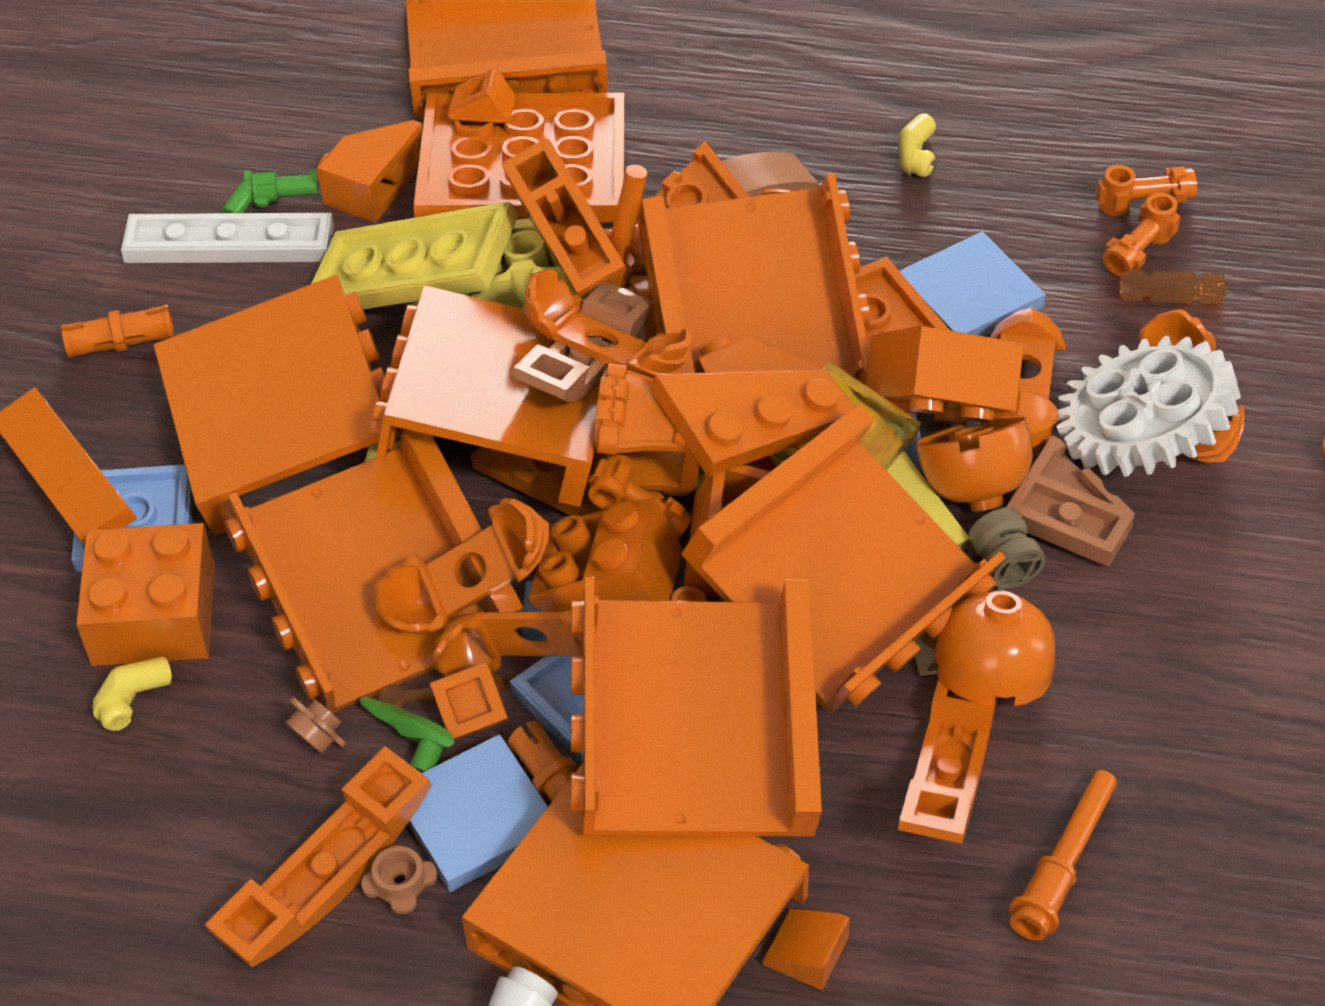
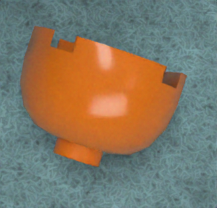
(977, 461)
(996, 649)

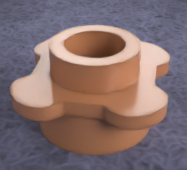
(315, 725)
(398, 862)

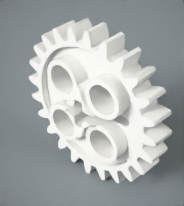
(1148, 406)

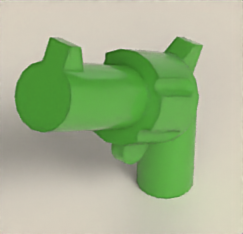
(268, 188)

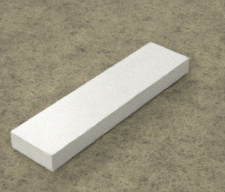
(227, 237)

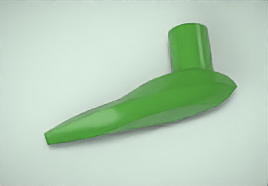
(429, 735)

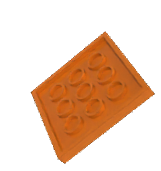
(464, 158)

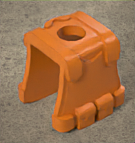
(637, 426)

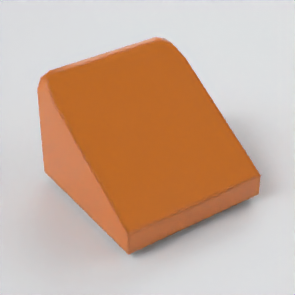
(483, 99)
(808, 945)

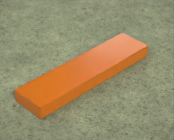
(62, 466)

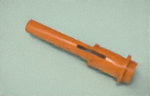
(626, 220)
(1037, 909)

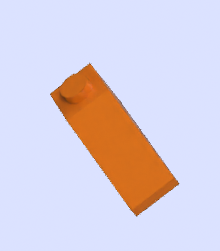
(562, 216)

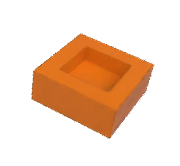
(469, 701)

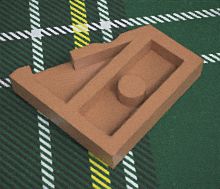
(1072, 506)

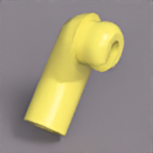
(911, 139)
(119, 689)

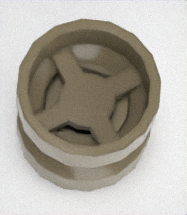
(1006, 532)

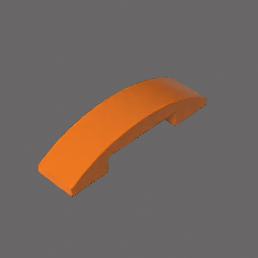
(948, 768)
(327, 865)

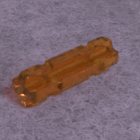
(1172, 287)

